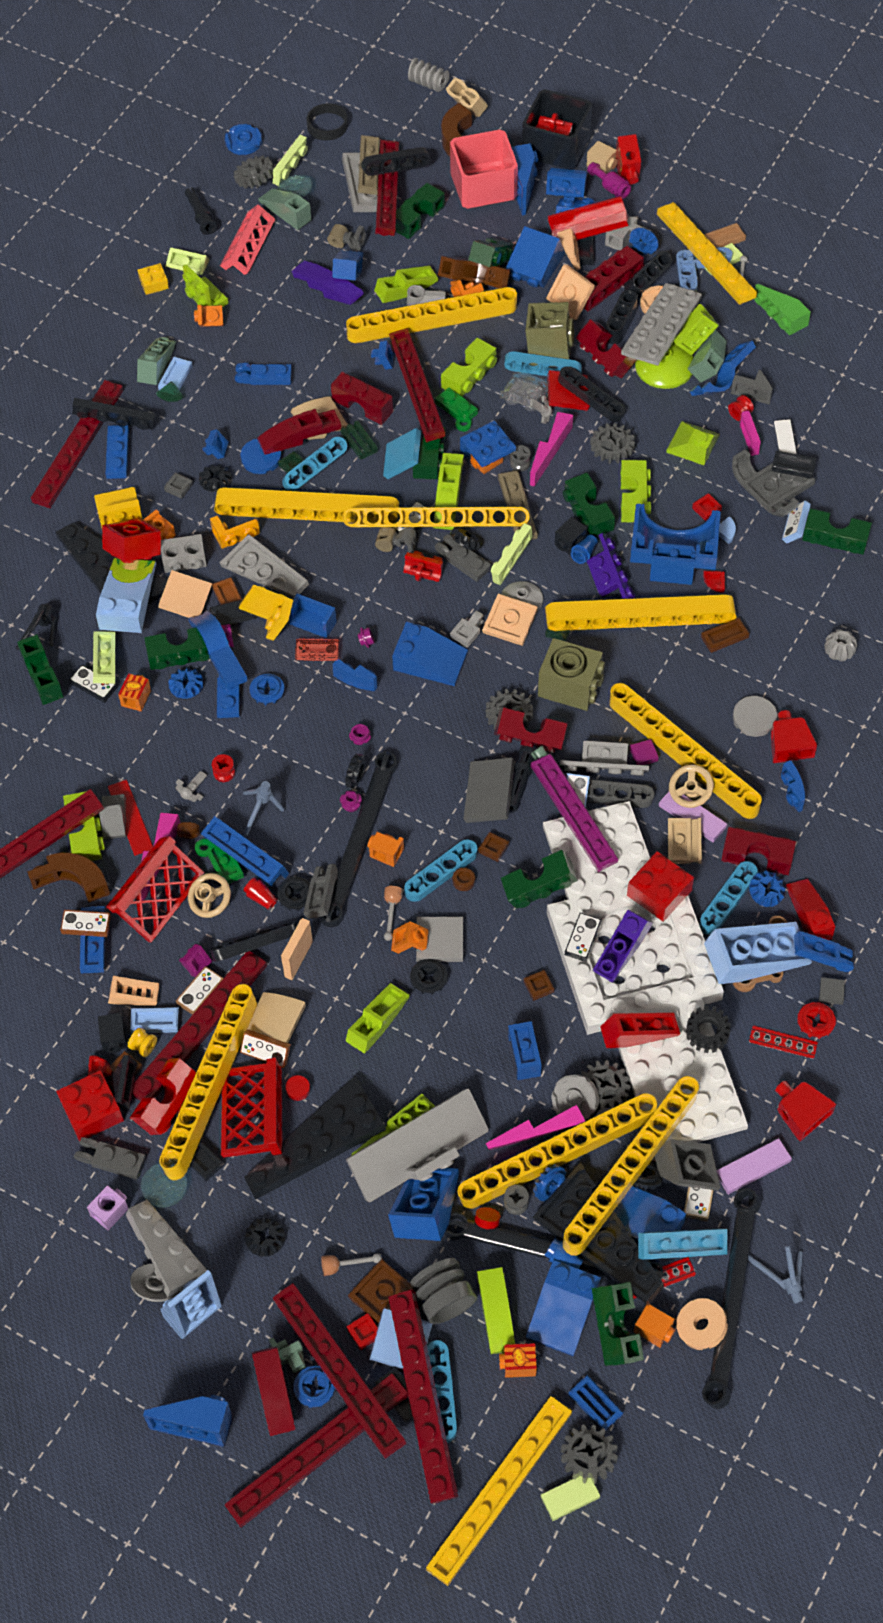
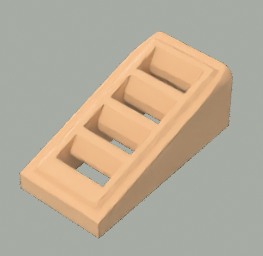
(570, 247)
(134, 984)

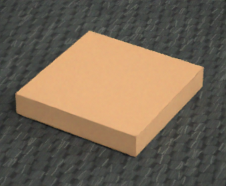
(571, 288)
(184, 595)
(510, 619)
(297, 948)

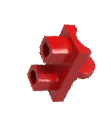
(555, 125)
(423, 566)

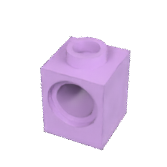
(108, 1218)

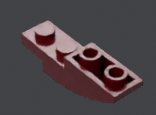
(296, 428)

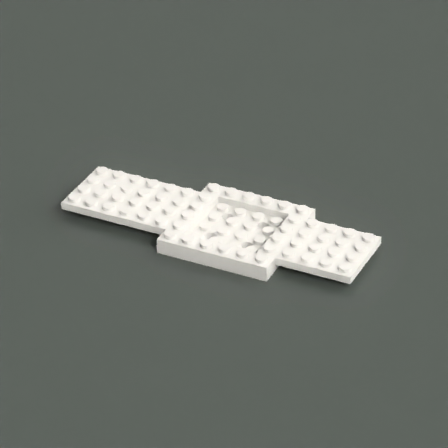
(684, 988)

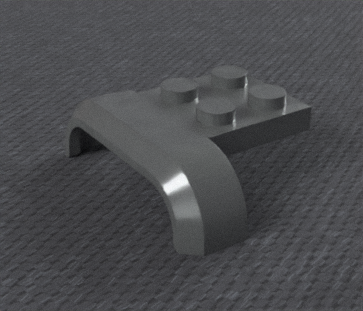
(769, 487)

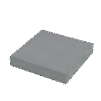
(443, 940)

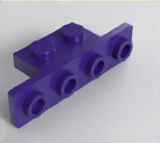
(608, 572)

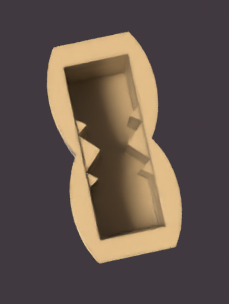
(467, 97)

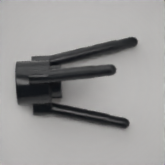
(43, 617)

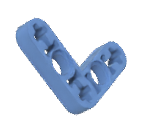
(691, 265)

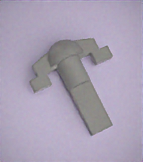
(545, 409)
(187, 792)

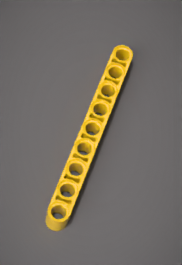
(432, 314)
(299, 505)
(446, 517)
(640, 612)
(680, 740)
(210, 1090)
(563, 1140)
(626, 1174)

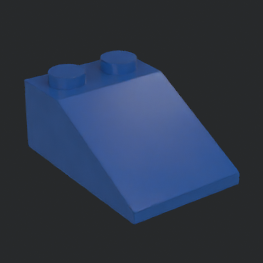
(527, 171)
(428, 655)
(424, 1206)
(648, 1213)
(563, 1308)
(195, 1419)

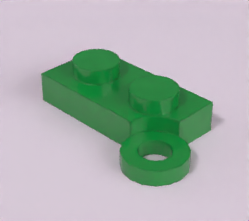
(457, 408)
(221, 862)

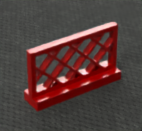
(139, 879)
(272, 1110)

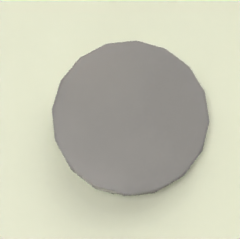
(754, 716)
(574, 1091)

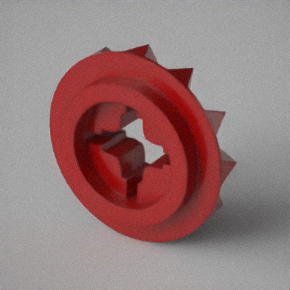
(811, 1011)

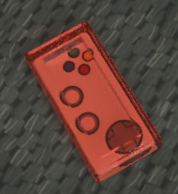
(317, 649)

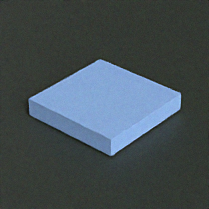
(385, 1344)

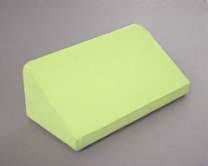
(195, 261)

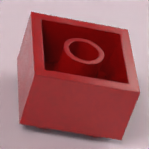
(131, 540)
(660, 886)
(90, 1105)

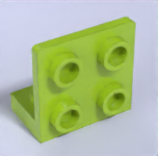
(202, 289)
(696, 330)

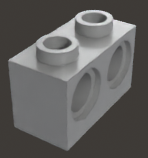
(183, 553)

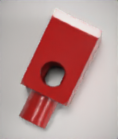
(630, 165)
(791, 739)
(803, 1108)

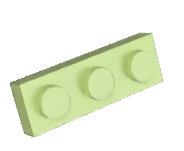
(290, 160)
(511, 554)
(104, 657)

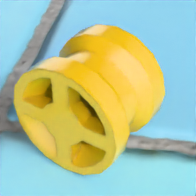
(142, 1042)

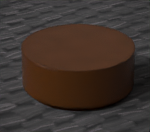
(188, 830)
(463, 879)

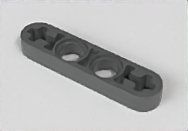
(612, 787)

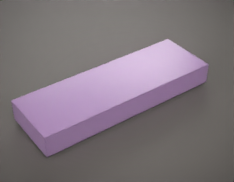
(710, 824)
(753, 1166)

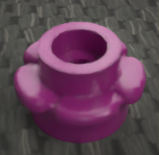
(366, 637)
(360, 729)
(350, 806)

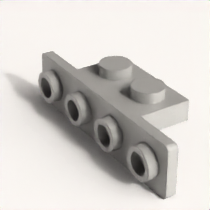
(604, 756)

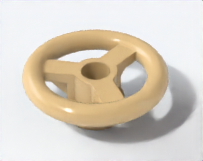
(696, 792)
(199, 890)

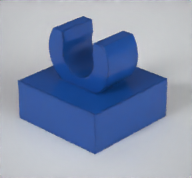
(383, 355)
(216, 444)

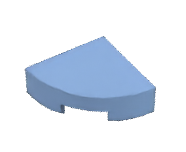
(727, 530)

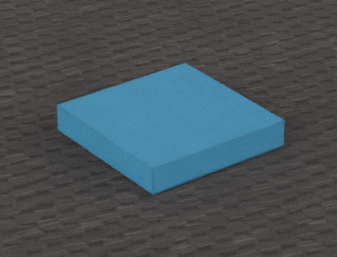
(402, 453)

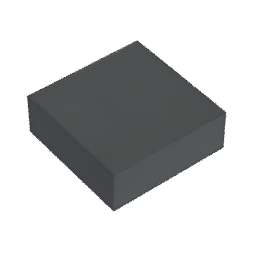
(178, 485)
(831, 991)

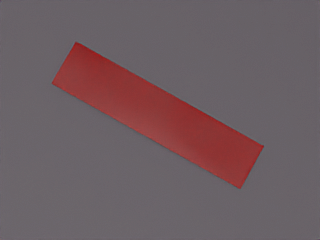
(135, 827)

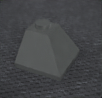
(688, 1164)

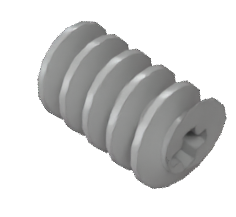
(427, 75)

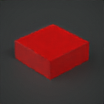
(705, 505)
(363, 1331)

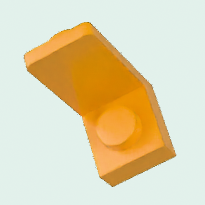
(229, 537)

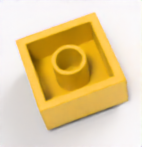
(153, 279)

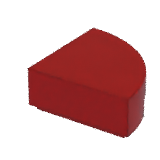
(715, 580)
(96, 1064)

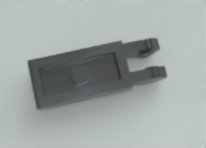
(463, 559)
(320, 892)
(112, 1158)

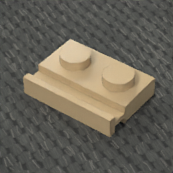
(684, 840)

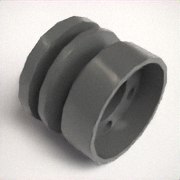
(443, 1291)

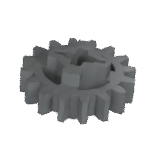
(254, 172)
(612, 443)
(509, 701)
(605, 1075)
(580, 1457)

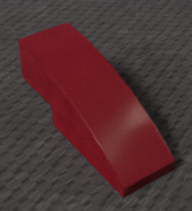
(273, 1391)

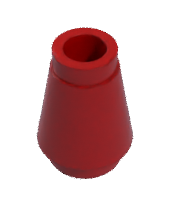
(260, 893)

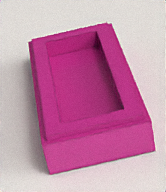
(750, 433)

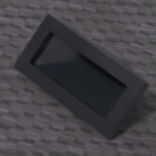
(122, 1081)

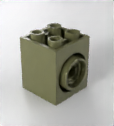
(549, 330)
(571, 674)

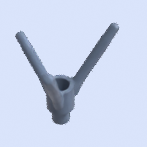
(263, 796)
(791, 1284)

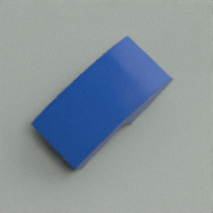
(358, 678)
(795, 791)

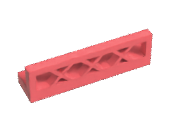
(238, 245)

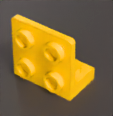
(118, 506)
(270, 606)

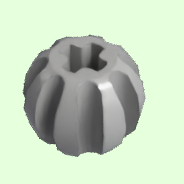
(840, 645)

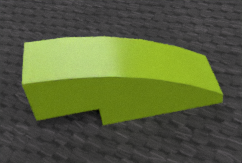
(396, 286)
(376, 1018)
(495, 1309)

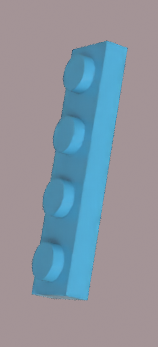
(682, 1243)

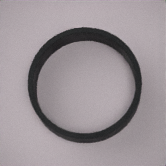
(331, 134)

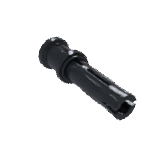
(202, 215)
(522, 771)

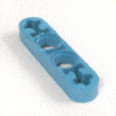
(542, 361)
(313, 462)
(438, 868)
(726, 896)
(446, 1389)

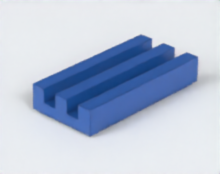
(588, 1410)

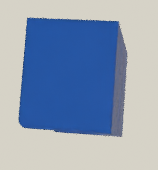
(347, 265)
(312, 616)
(525, 1050)

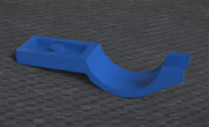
(727, 370)
(219, 649)

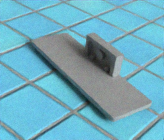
(661, 324)
(418, 1146)

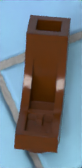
(453, 124)
(463, 269)
(73, 868)

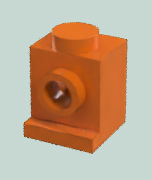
(159, 522)
(385, 848)

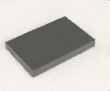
(489, 790)

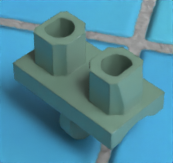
(289, 1354)

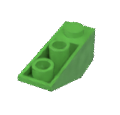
(784, 309)

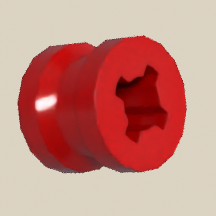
(742, 404)
(225, 773)

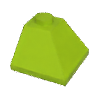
(692, 443)

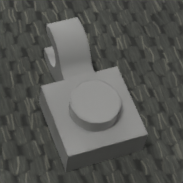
(467, 631)

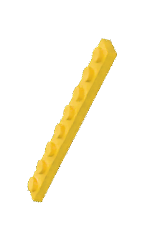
(706, 253)
(498, 1491)

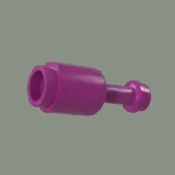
(611, 181)

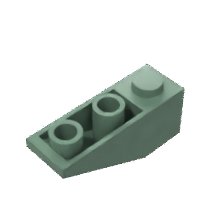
(288, 207)
(708, 357)
(155, 360)

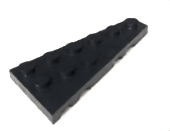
(94, 560)
(332, 1130)
(611, 1248)

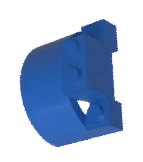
(674, 552)

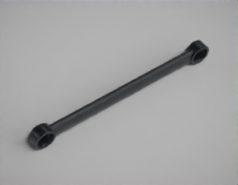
(359, 836)
(514, 1240)
(732, 1297)

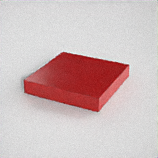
(562, 397)

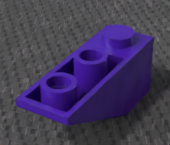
(622, 945)

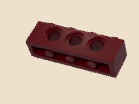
(612, 275)

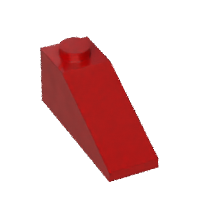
(811, 909)
(638, 1028)

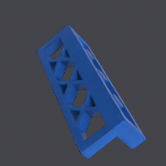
(244, 851)

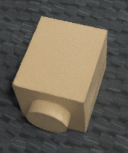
(603, 155)

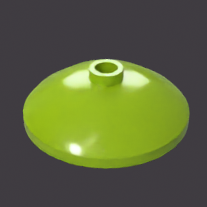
(670, 372)

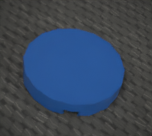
(243, 139)
(255, 460)

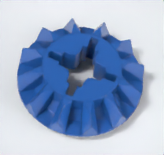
(647, 237)
(260, 683)
(192, 688)
(758, 892)
(549, 1182)
(307, 1377)

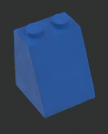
(535, 257)

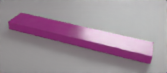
(574, 812)

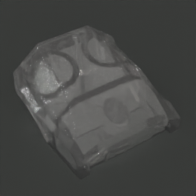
(523, 388)

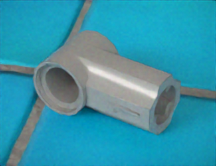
(418, 295)

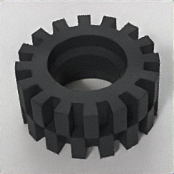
(703, 1041)

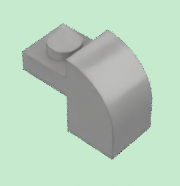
(620, 237)

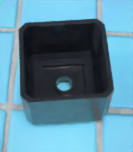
(554, 147)

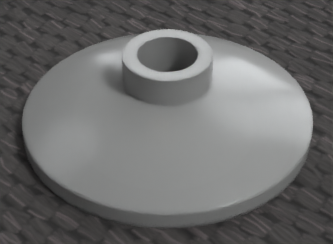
(530, 591)
(147, 1286)

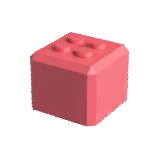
(483, 168)

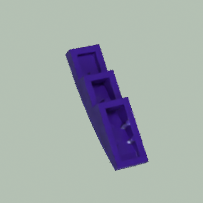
(322, 280)

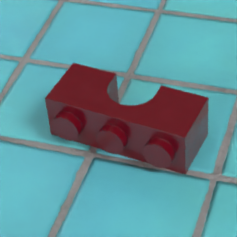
(594, 340)
(376, 403)
(511, 727)
(776, 850)

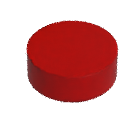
(297, 1088)
(487, 1218)

